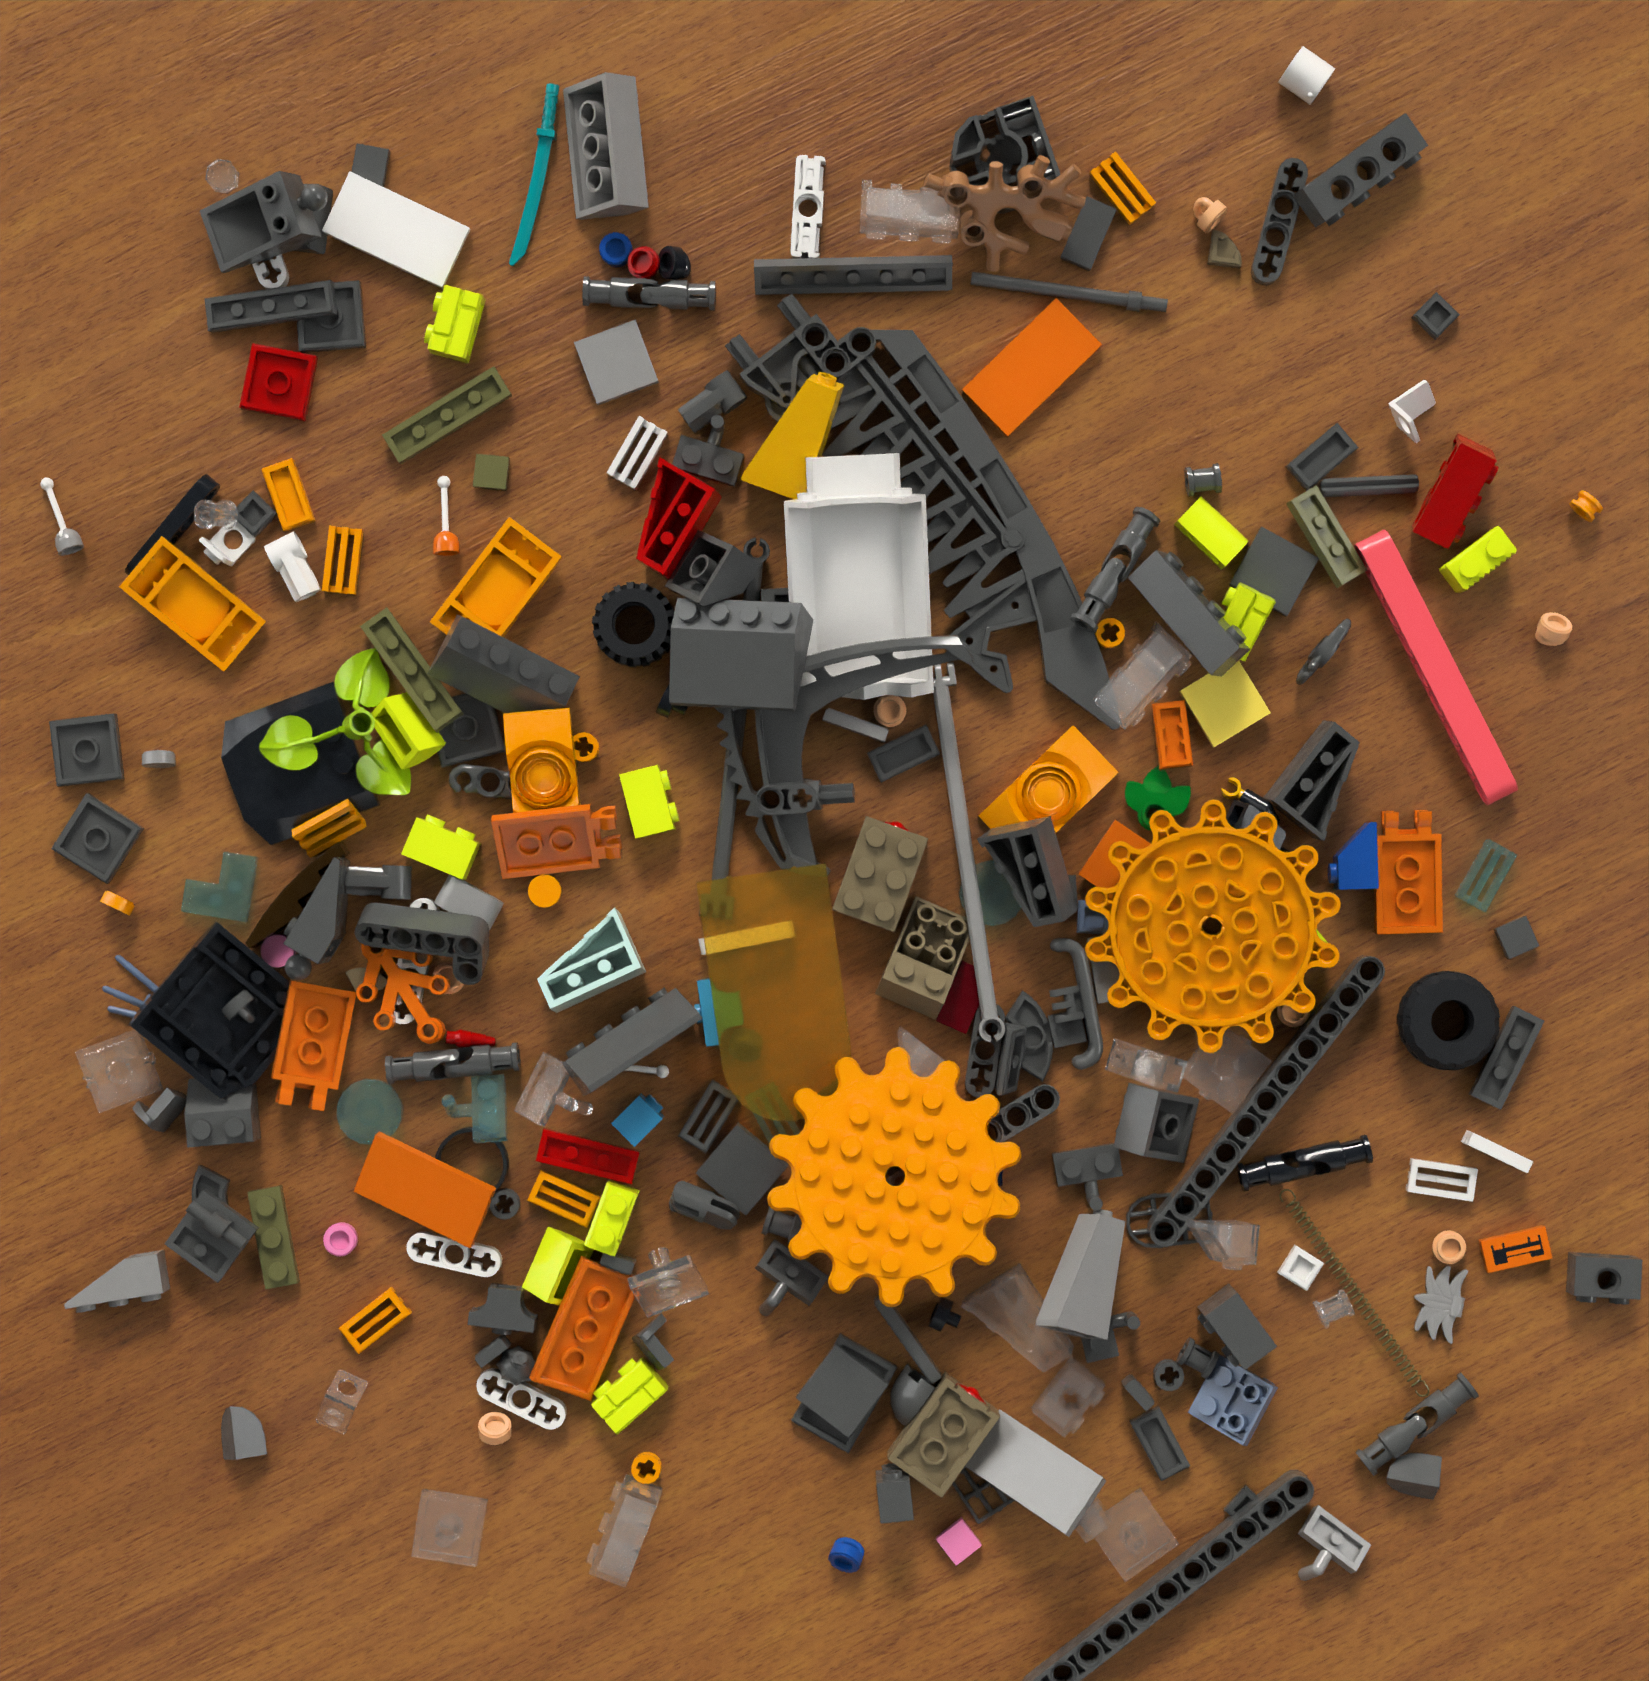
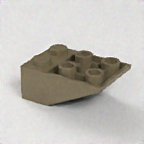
(925, 958)

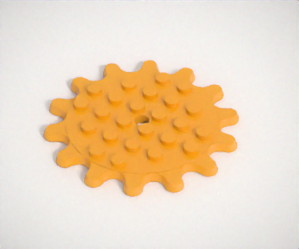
(1224, 976)
(886, 1228)

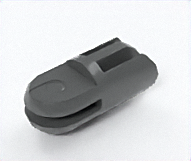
(703, 1206)

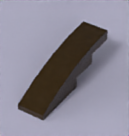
(290, 900)

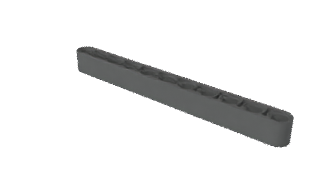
(1267, 1083)
(1174, 1573)

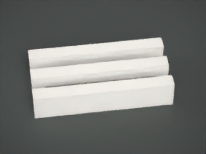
(650, 429)
(1497, 1151)
(1413, 1175)

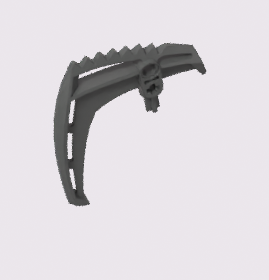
(783, 733)

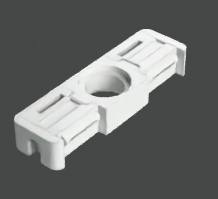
(807, 186)

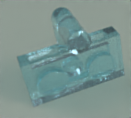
(487, 1108)

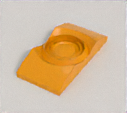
(500, 581)
(192, 603)
(541, 759)
(1053, 785)

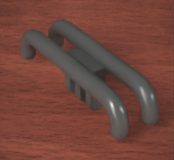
(1079, 1002)

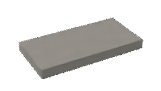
(1036, 1474)

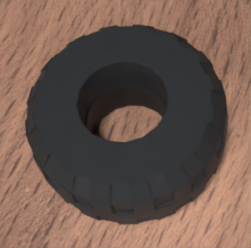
(1479, 1028)

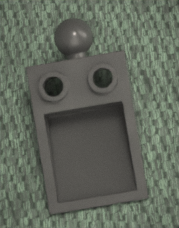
(263, 220)
(320, 924)

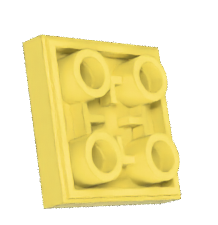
(1224, 703)

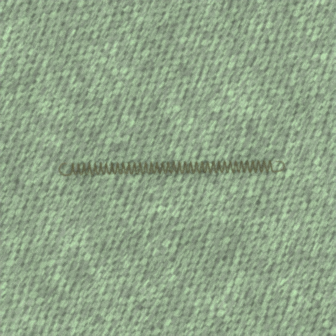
(1311, 1227)

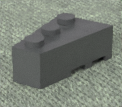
(1314, 778)
(1034, 868)

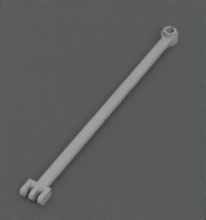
(965, 851)

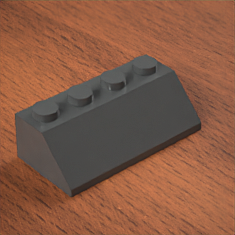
(500, 670)
(630, 1041)

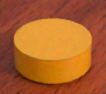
(544, 891)
(117, 902)

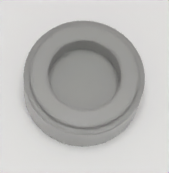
(158, 759)

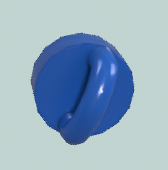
(846, 1555)

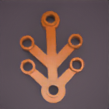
(399, 982)

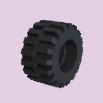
(608, 611)

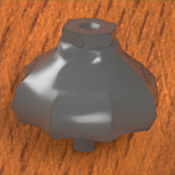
(516, 1365)

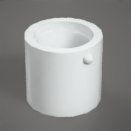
(1306, 75)

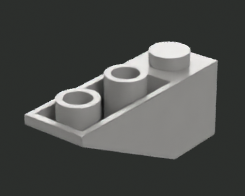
(135, 1276)

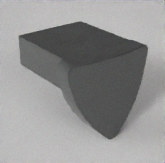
(162, 1111)
(651, 1345)

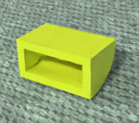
(1211, 532)
(406, 730)
(554, 1265)

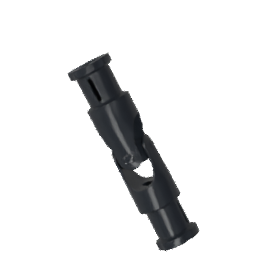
(1325, 1157)

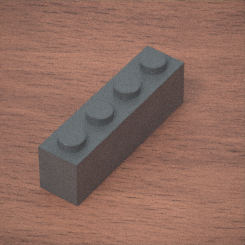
(1189, 612)

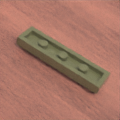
(447, 415)
(411, 670)

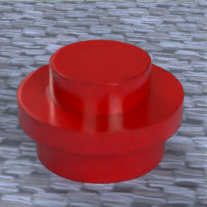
(643, 262)

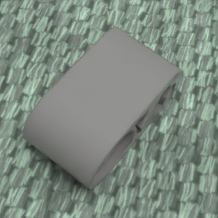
(464, 898)

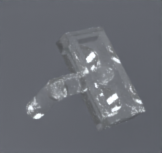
(545, 1091)

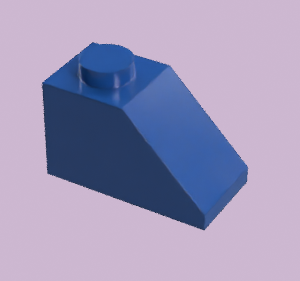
(1356, 861)

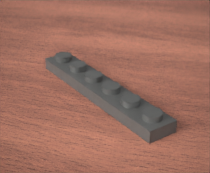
(853, 274)

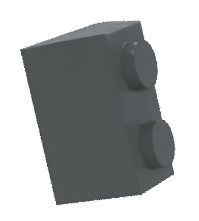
(711, 571)
(221, 1120)
(1156, 1123)

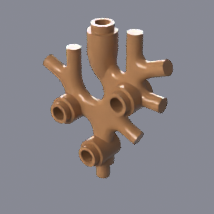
(986, 200)

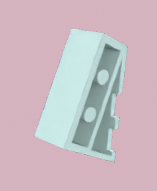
(593, 965)

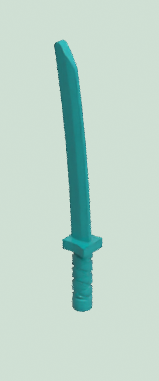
(545, 135)

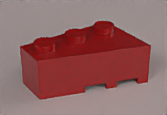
(1455, 492)
(676, 513)

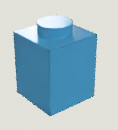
(639, 1118)

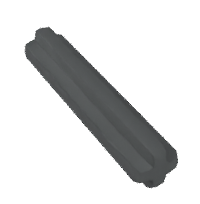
(1369, 485)

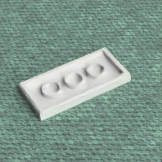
(396, 230)

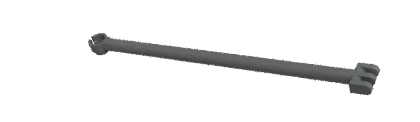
(730, 789)

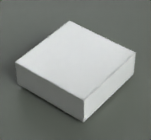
(1300, 1267)

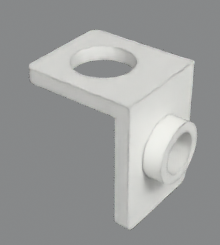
(1410, 406)
(218, 551)

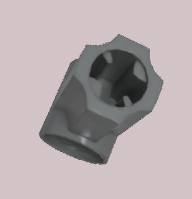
(719, 397)
(384, 881)

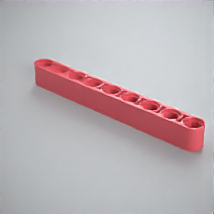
(1436, 668)

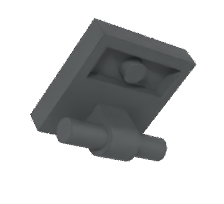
(211, 1235)

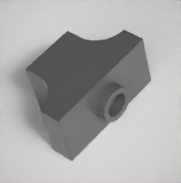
(504, 1311)

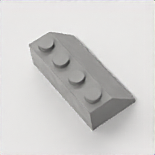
(605, 146)

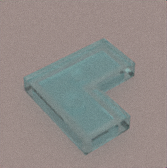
(230, 897)

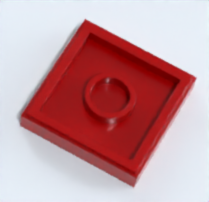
(278, 382)

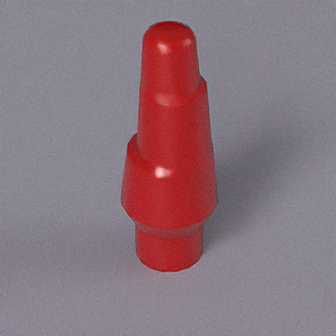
(466, 1038)

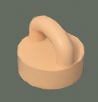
(1212, 216)
(1553, 629)
(494, 1428)

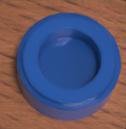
(615, 249)

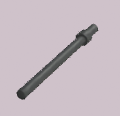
(1132, 300)

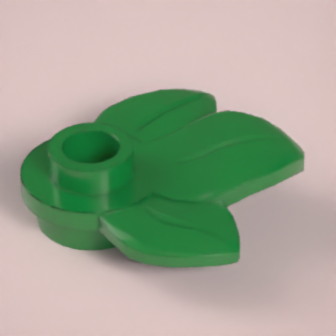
(1156, 793)

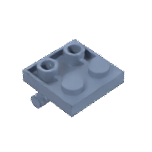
(1233, 1400)

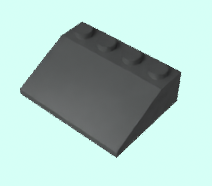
(738, 654)

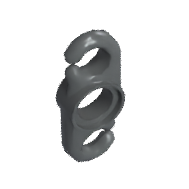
(1323, 651)
(475, 773)

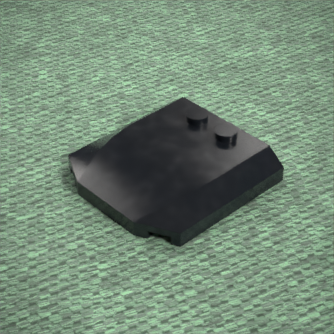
(282, 799)
(188, 1020)

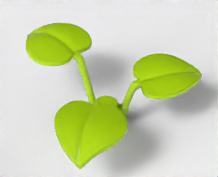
(366, 683)

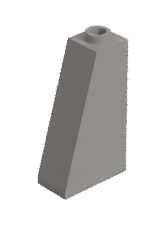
(1085, 1279)

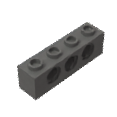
(1398, 136)

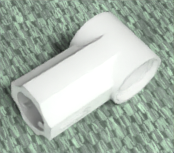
(289, 559)

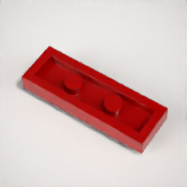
(587, 1156)

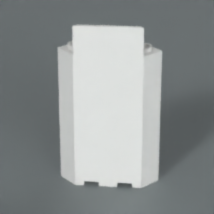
(861, 564)

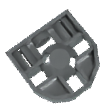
(1014, 123)

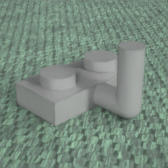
(1334, 1542)

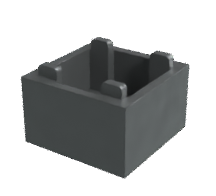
(1236, 1326)

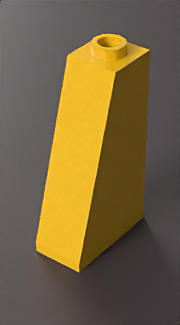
(797, 435)

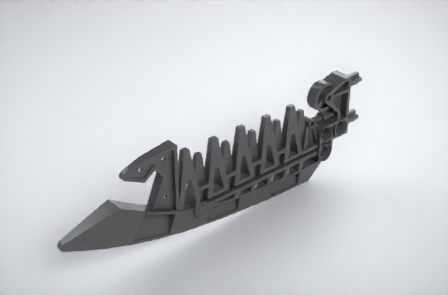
(1041, 587)

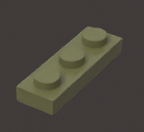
(1326, 536)
(273, 1237)

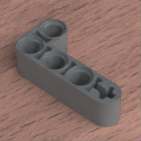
(428, 932)

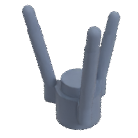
(125, 997)

